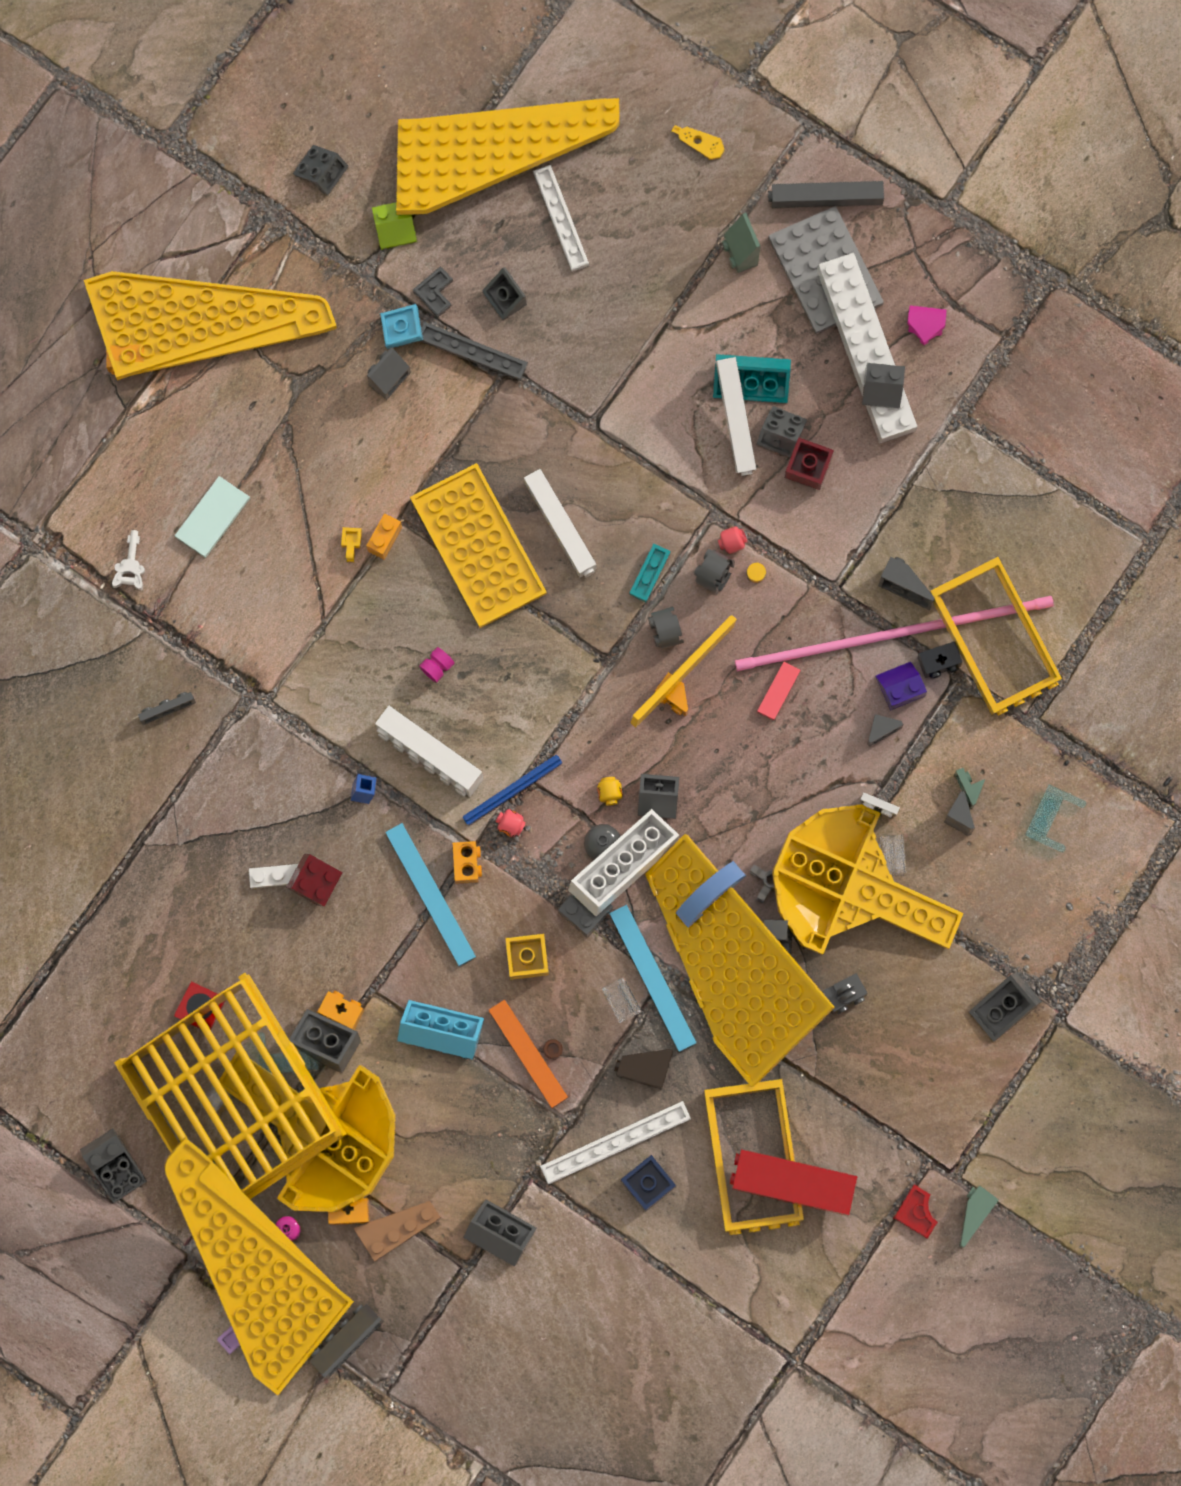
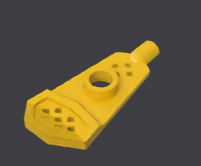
(707, 142)

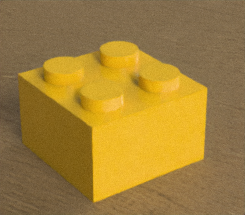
(527, 956)

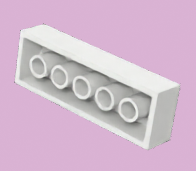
(429, 751)
(623, 862)

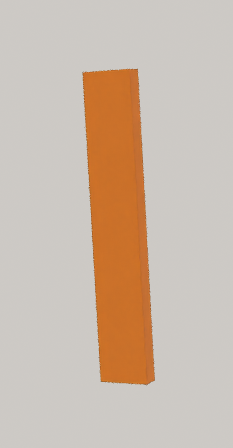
(528, 1054)

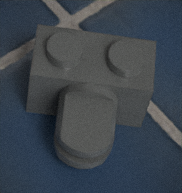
(846, 993)

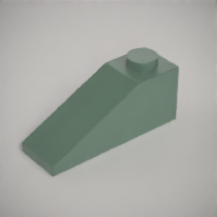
(976, 1210)

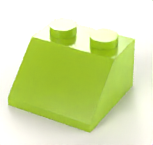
(392, 228)

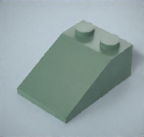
(742, 245)

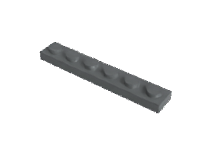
(473, 351)

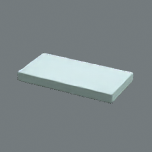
(212, 517)

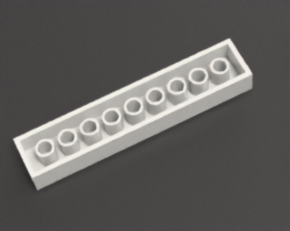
(863, 338)

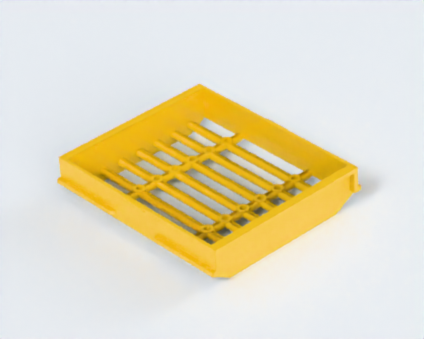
(150, 1109)

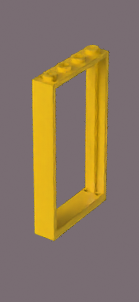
(1034, 690)
(756, 1224)

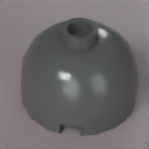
(599, 839)

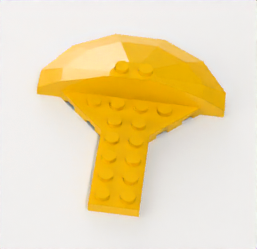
(838, 878)
(350, 1165)

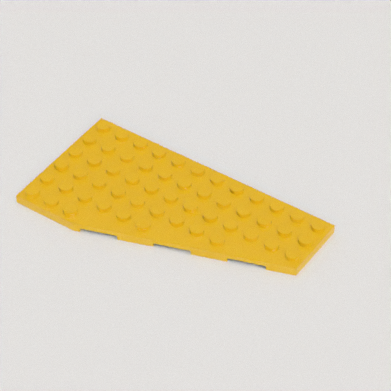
(738, 970)

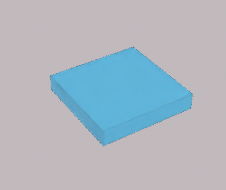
(401, 326)

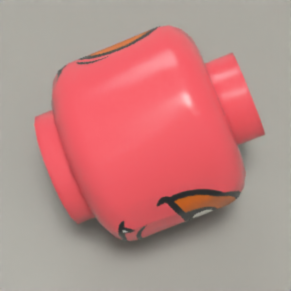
(510, 823)

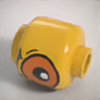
(609, 791)

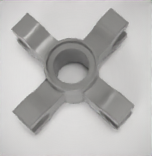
(761, 874)

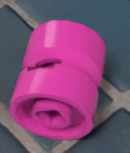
(434, 667)

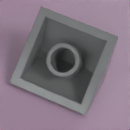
(505, 294)
(960, 816)

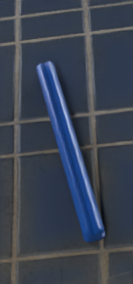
(512, 790)

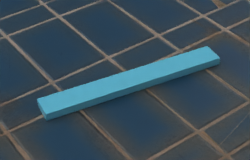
(430, 894)
(653, 978)

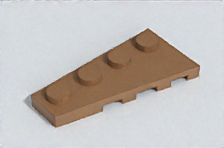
(393, 1230)

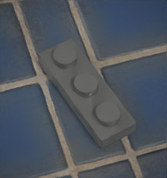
(166, 707)

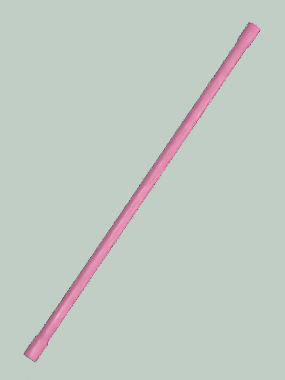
(751, 662)

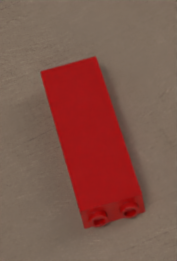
(793, 1182)

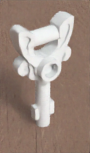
(129, 565)

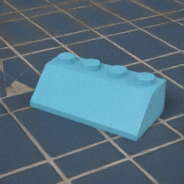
(440, 1029)

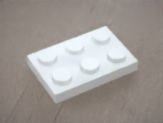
(872, 802)

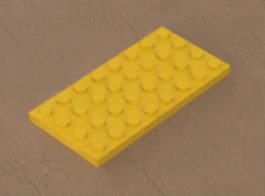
(478, 545)

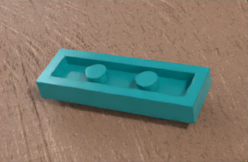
(650, 573)

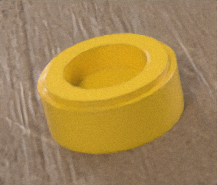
(756, 572)

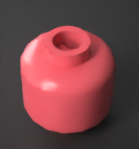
(732, 540)

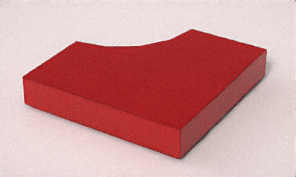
(915, 1212)

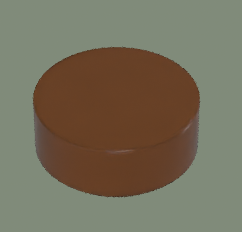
(553, 1049)

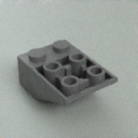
(113, 1165)

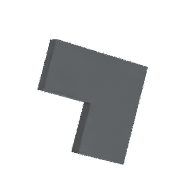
(429, 291)

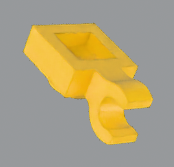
(351, 539)

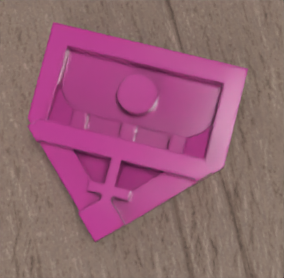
(926, 322)

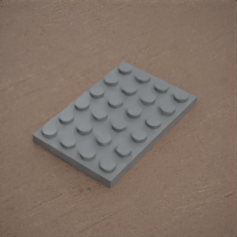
(804, 248)

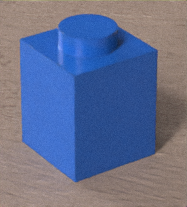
(363, 789)

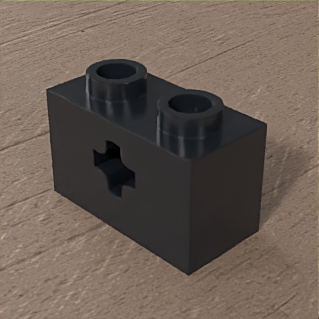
(947, 652)

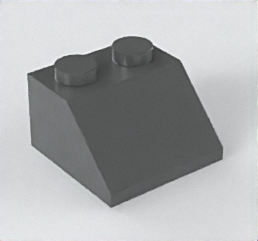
(883, 385)

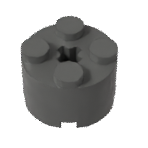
(714, 571)
(666, 628)

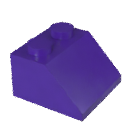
(901, 685)

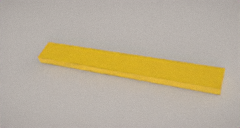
(683, 671)

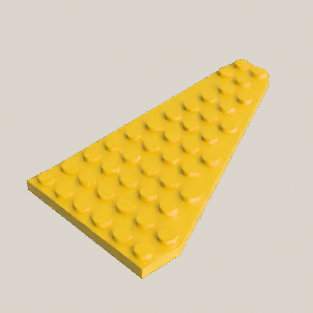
(467, 152)
(196, 319)
(264, 1281)

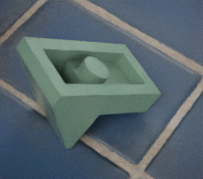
(971, 791)

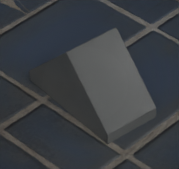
(882, 728)

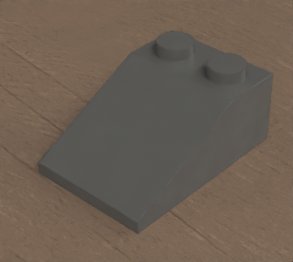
(903, 582)
(1005, 1006)
(325, 1040)

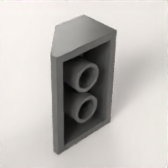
(499, 1232)

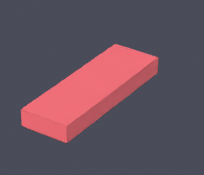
(778, 691)

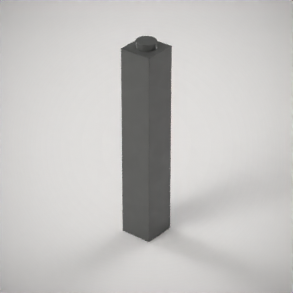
(826, 194)

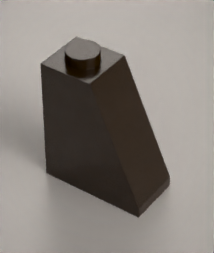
(645, 1067)

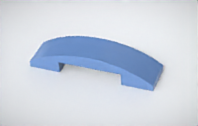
(709, 892)

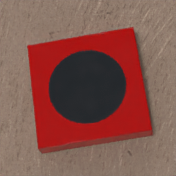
(194, 998)

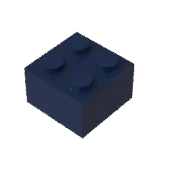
(648, 1183)

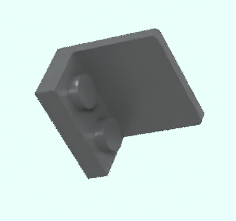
(321, 168)
(781, 431)

